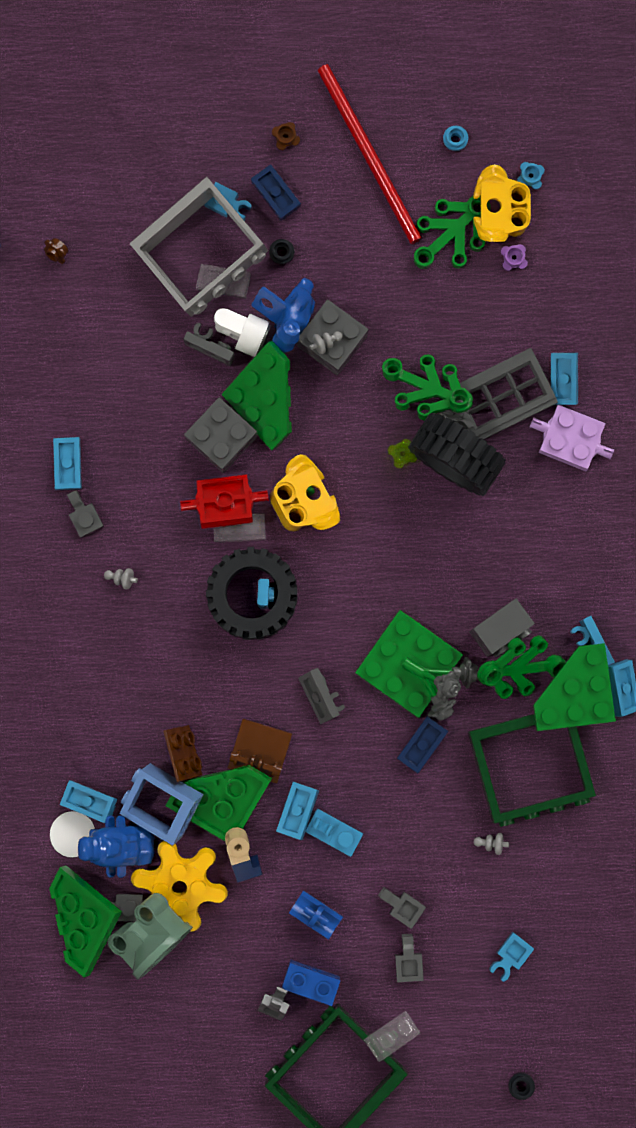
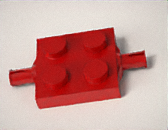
(224, 501)

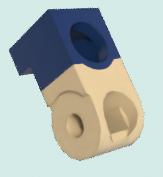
(238, 851)

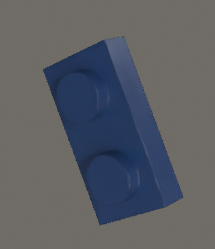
(275, 192)
(422, 744)

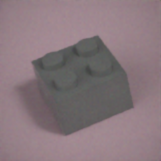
(330, 320)
(221, 435)
(501, 628)

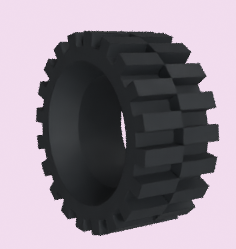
(457, 454)
(252, 627)

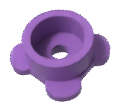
(519, 252)

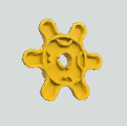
(191, 872)

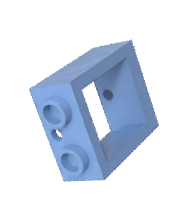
(169, 784)

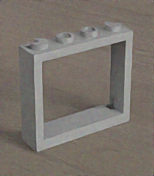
(174, 218)

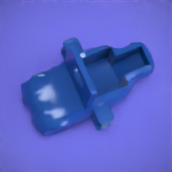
(288, 315)
(117, 846)

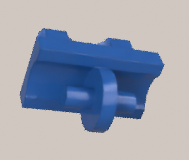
(315, 914)

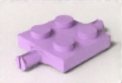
(572, 438)

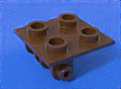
(261, 748)
(183, 753)

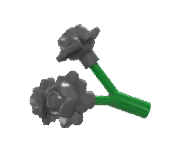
(447, 684)

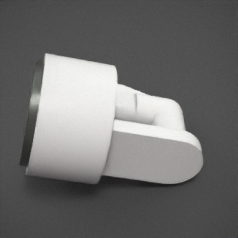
(248, 331)

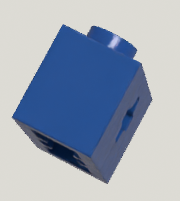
(311, 982)

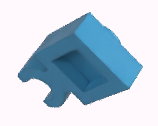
(231, 196)
(513, 952)

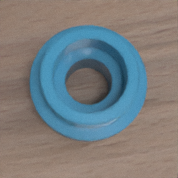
(455, 131)

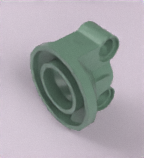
(150, 936)

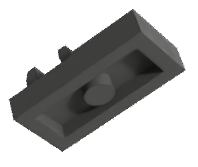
(219, 351)
(319, 697)

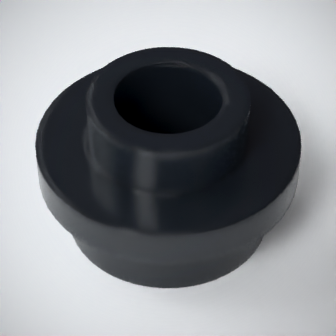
(281, 244)
(527, 1091)

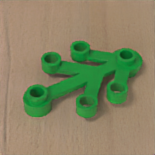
(453, 228)
(429, 388)
(493, 671)

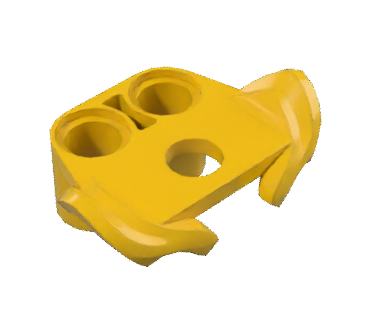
(495, 185)
(319, 513)

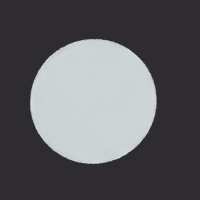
(68, 830)

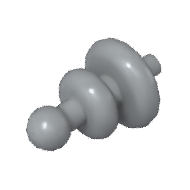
(326, 340)
(119, 577)
(489, 843)

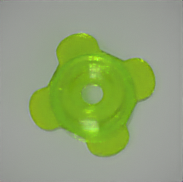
(399, 460)

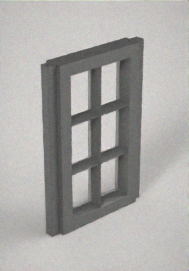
(518, 414)

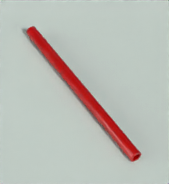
(369, 154)

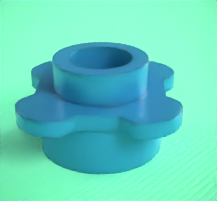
(531, 168)

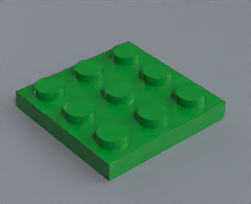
(400, 641)

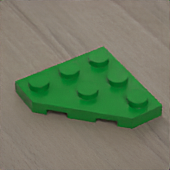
(263, 395)
(578, 692)
(226, 798)
(83, 919)

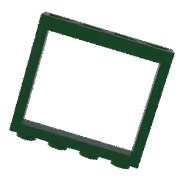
(530, 811)
(370, 1103)

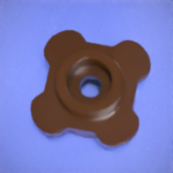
(289, 129)
(56, 250)

